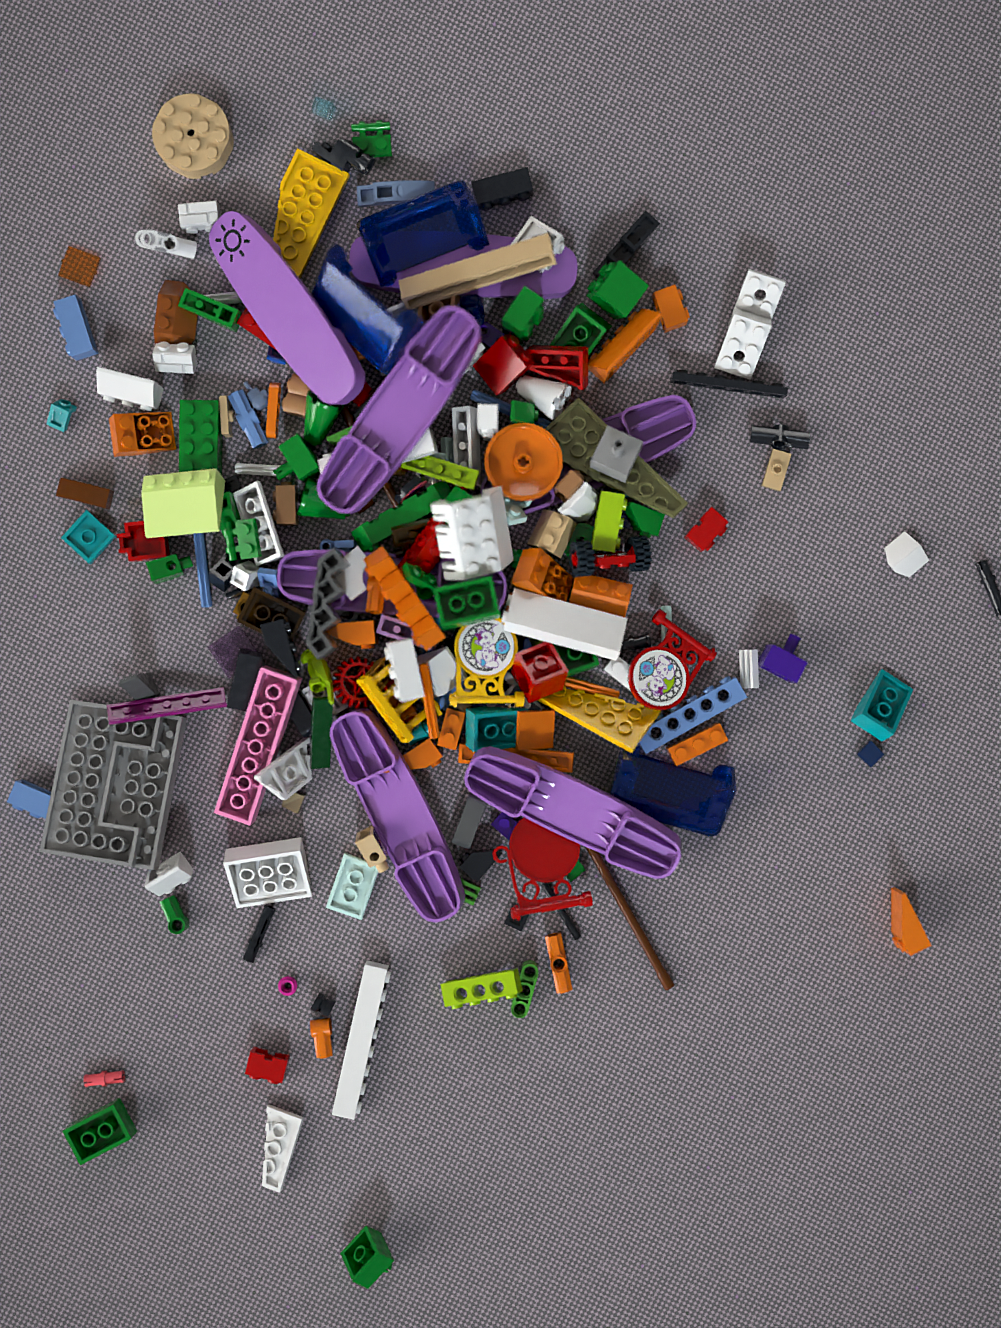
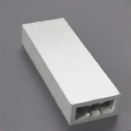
(564, 624)

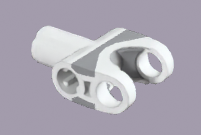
(175, 246)

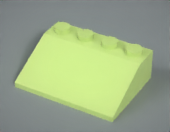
(182, 503)

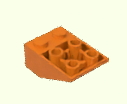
(141, 433)
(542, 575)

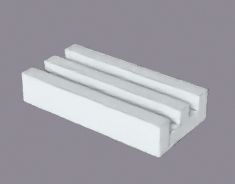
(749, 668)

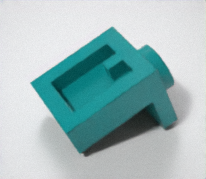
(60, 414)

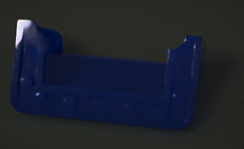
(422, 230)
(360, 316)
(674, 792)

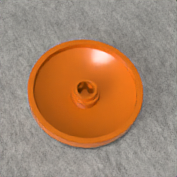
(523, 461)

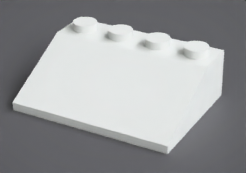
(268, 872)

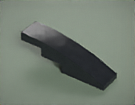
(630, 241)

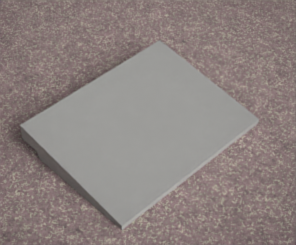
(113, 787)

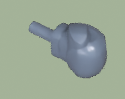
(257, 398)

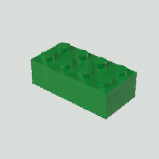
(200, 435)

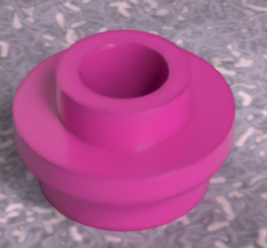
(285, 991)

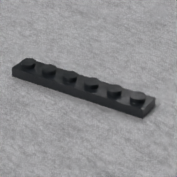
(720, 382)

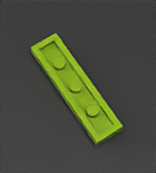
(444, 471)

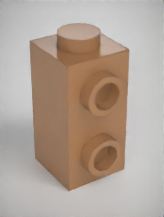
(286, 504)

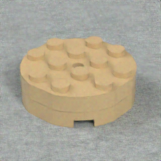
(192, 136)

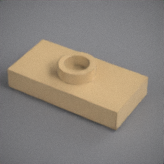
(226, 416)
(776, 470)

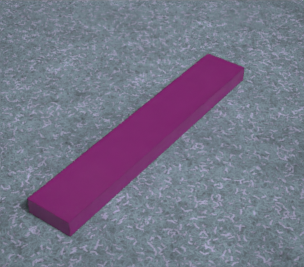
(166, 705)

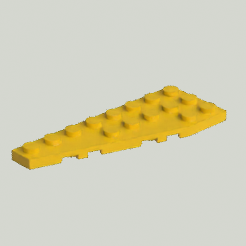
(304, 206)

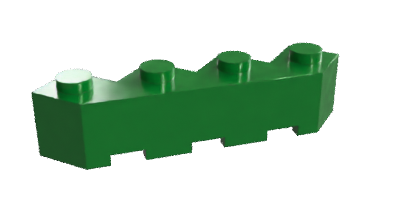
(413, 509)

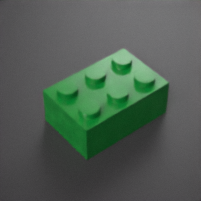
(523, 315)
(466, 603)
(100, 1131)

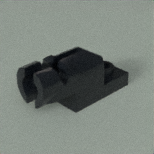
(345, 156)

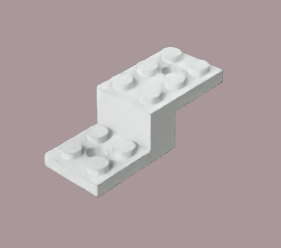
(750, 324)

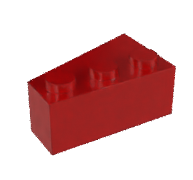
(561, 362)

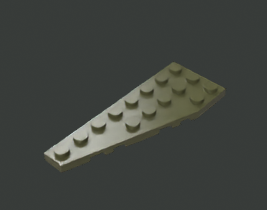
(578, 435)

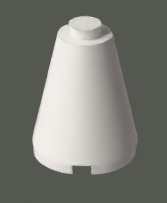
(545, 394)

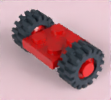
(636, 557)

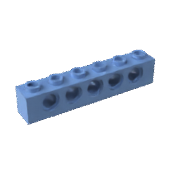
(734, 695)

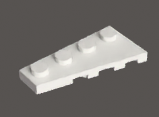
(281, 1138)

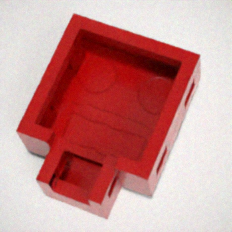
(138, 546)

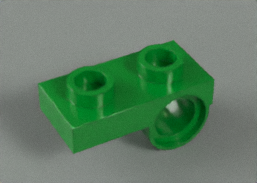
(423, 582)

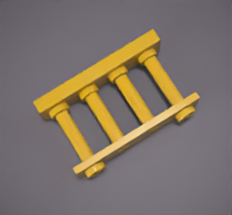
(392, 715)

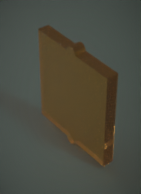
(79, 266)

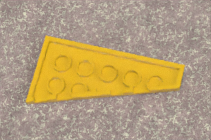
(604, 715)

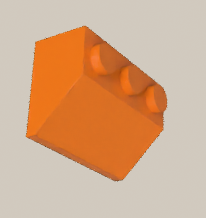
(601, 594)

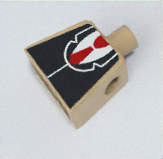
(369, 842)

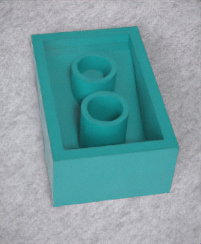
(882, 706)
(491, 727)

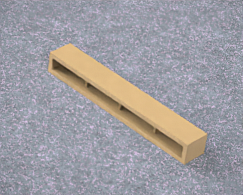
(477, 272)

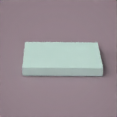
(352, 886)

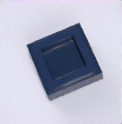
(869, 753)

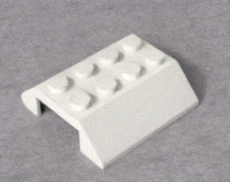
(474, 535)

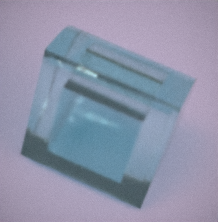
(323, 108)

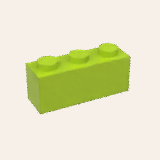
(608, 521)

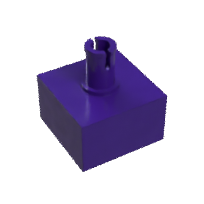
(783, 661)

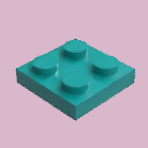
(88, 537)

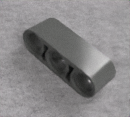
(469, 821)

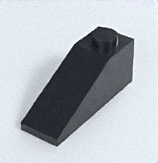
(221, 572)

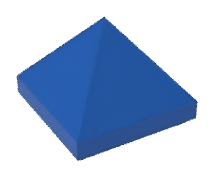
(275, 357)

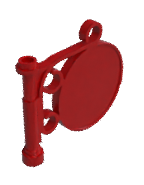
(542, 859)

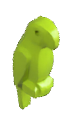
(319, 674)

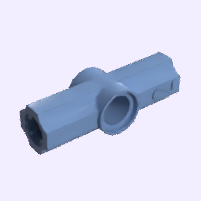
(248, 419)

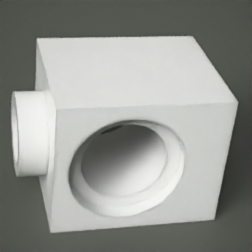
(245, 576)

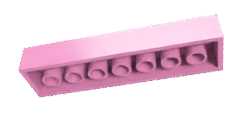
(257, 744)

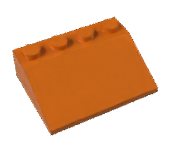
(624, 344)

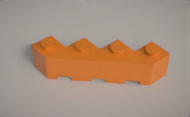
(404, 598)

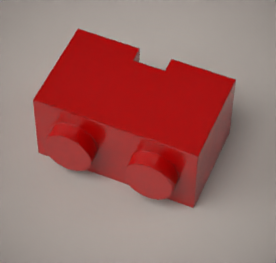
(711, 525)
(267, 1066)

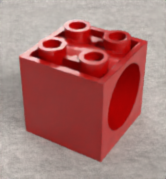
(539, 671)

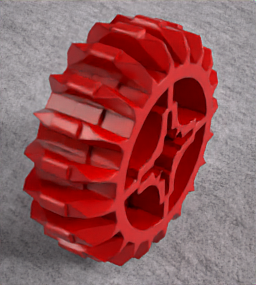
(363, 668)

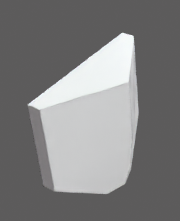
(905, 555)

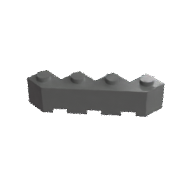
(325, 592)

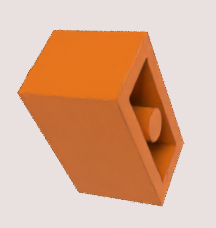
(669, 303)
(451, 728)

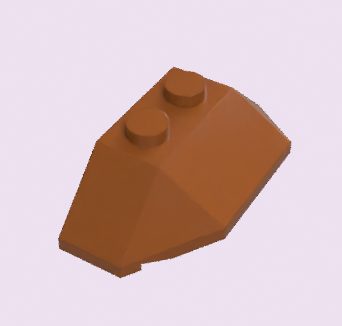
(171, 321)

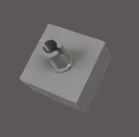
(616, 454)

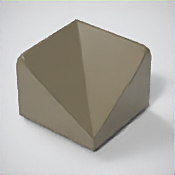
(294, 802)

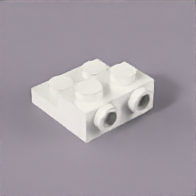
(535, 228)

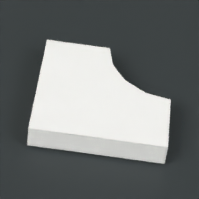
(352, 577)

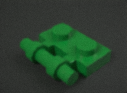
(376, 145)
(247, 538)

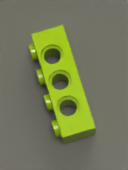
(452, 989)

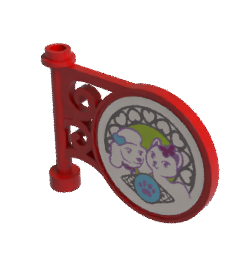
(661, 675)

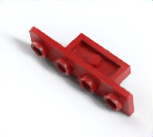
(425, 550)

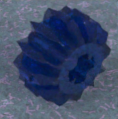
(473, 306)

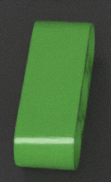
(525, 998)

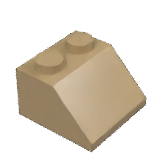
(552, 532)

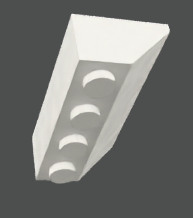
(253, 504)

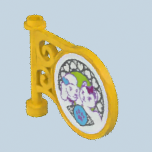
(484, 653)

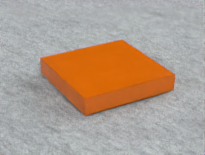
(535, 729)

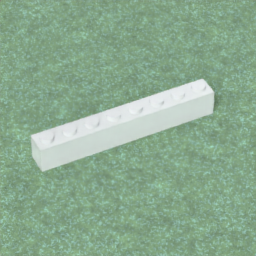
(360, 1040)

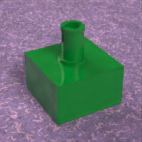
(299, 459)
(367, 1257)

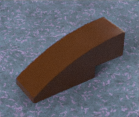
(85, 493)

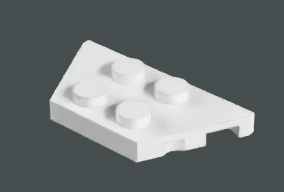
(288, 771)

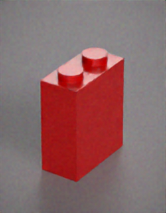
(503, 363)

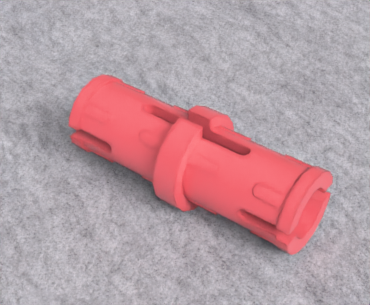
(104, 1078)

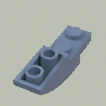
(392, 192)

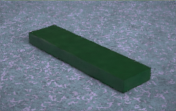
(320, 733)

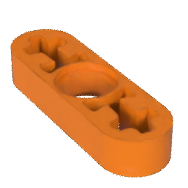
(273, 410)

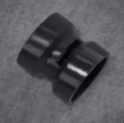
(323, 1005)

